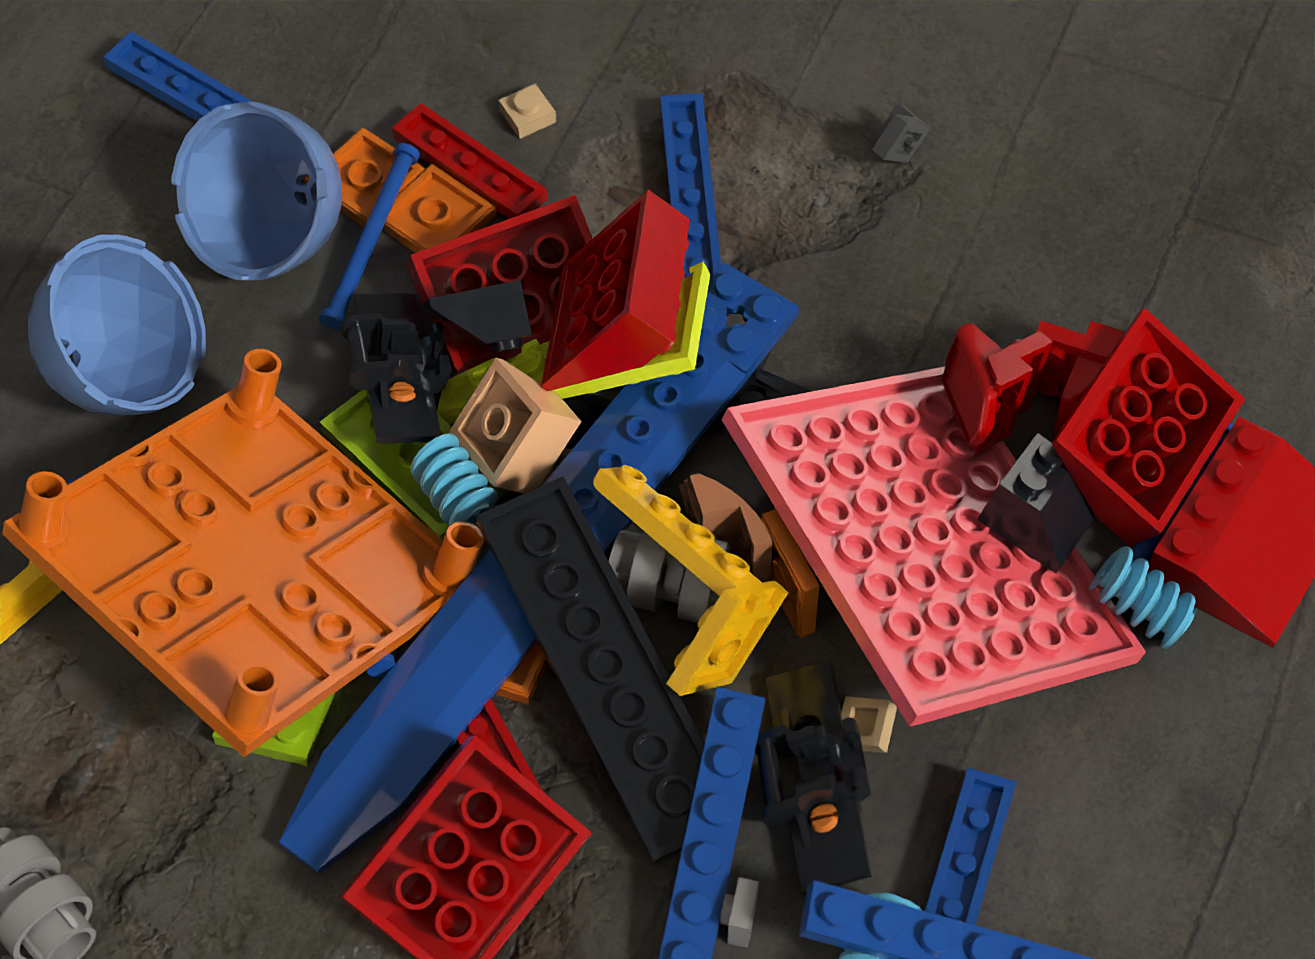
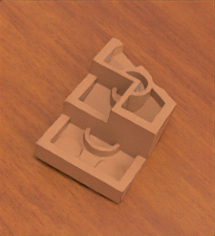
(729, 521)

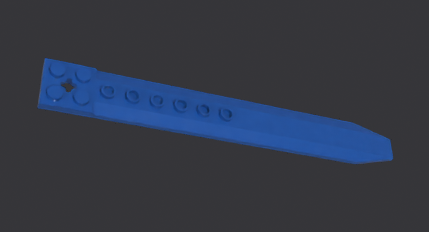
(481, 629)

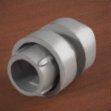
(655, 575)
(39, 907)

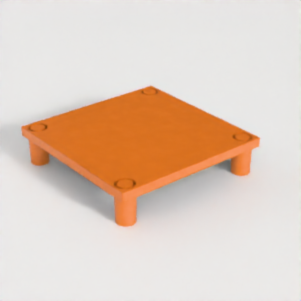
(243, 558)

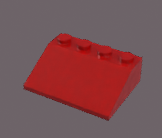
(520, 248)
(619, 296)
(1145, 429)
(1246, 534)
(465, 859)

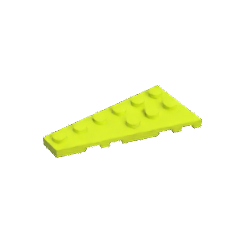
(532, 359)

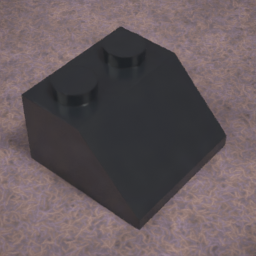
(485, 315)
(1039, 506)

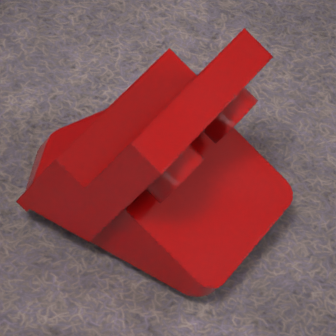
(1074, 363)
(992, 383)

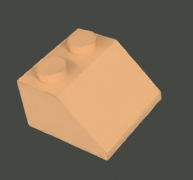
(514, 428)

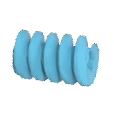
(452, 480)
(1145, 595)

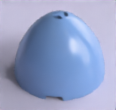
(242, 190)
(124, 321)

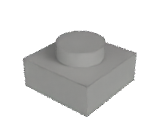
(739, 912)

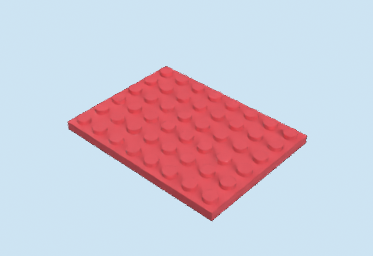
(888, 520)

